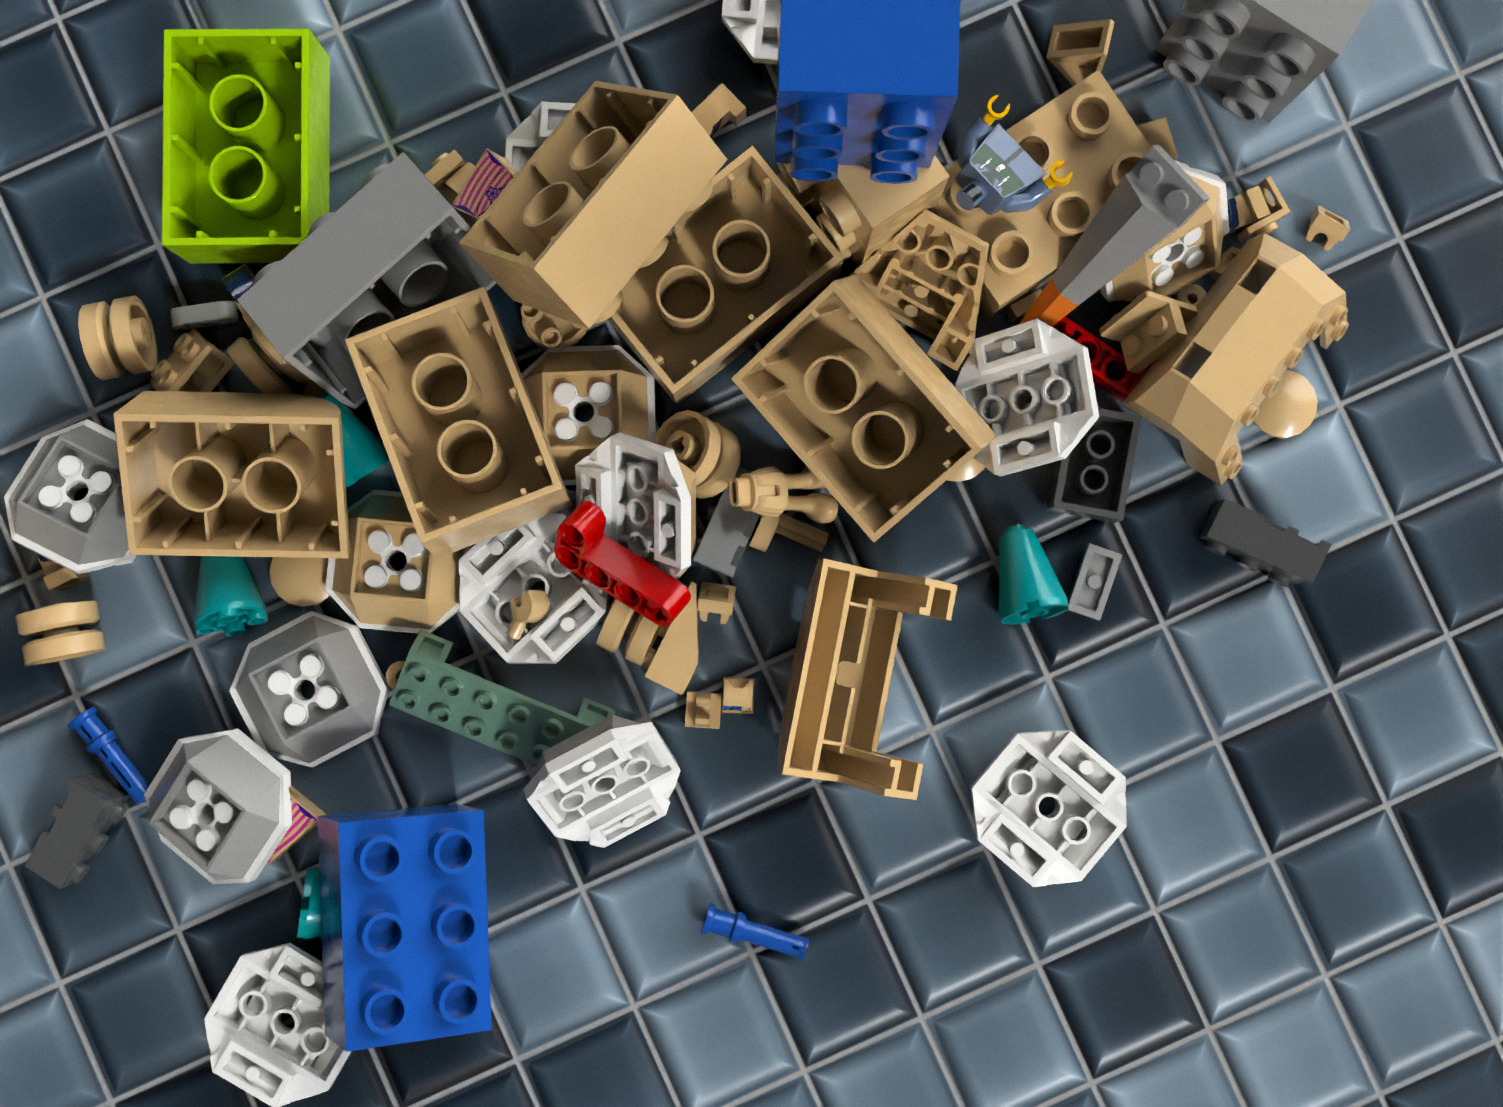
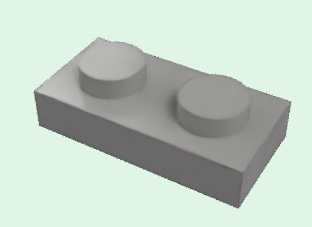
(1093, 581)

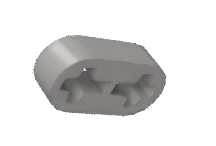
(204, 315)

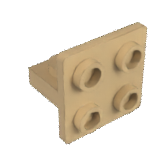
(1148, 328)
(192, 366)

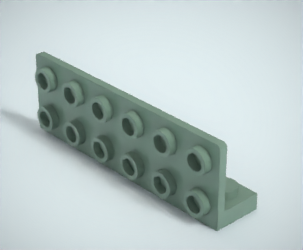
(483, 708)

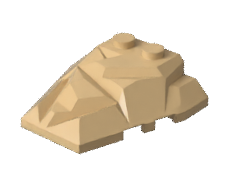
(931, 283)

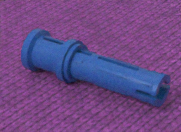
(102, 742)
(737, 928)

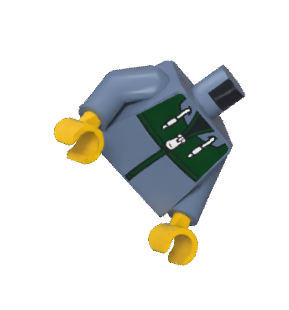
(999, 171)

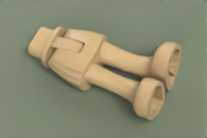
(767, 494)

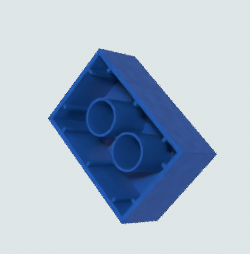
(865, 85)
(404, 925)

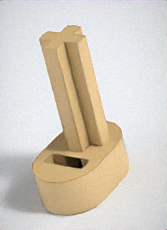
(789, 528)

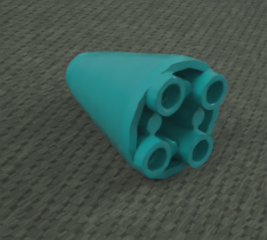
(227, 597)

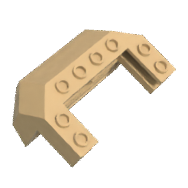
(1237, 351)
(845, 676)

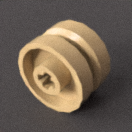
(117, 337)
(265, 365)
(704, 448)
(625, 621)
(61, 632)

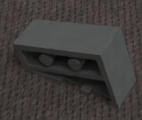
(725, 536)
(1262, 544)
(77, 830)

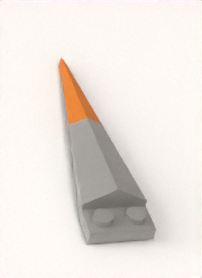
(1136, 217)

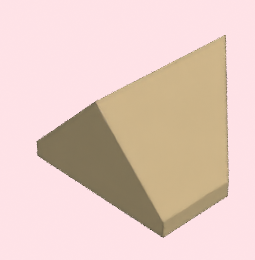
(1080, 48)

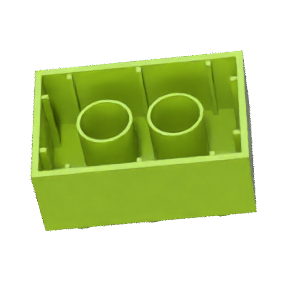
(243, 142)

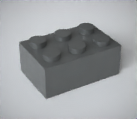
(1098, 470)

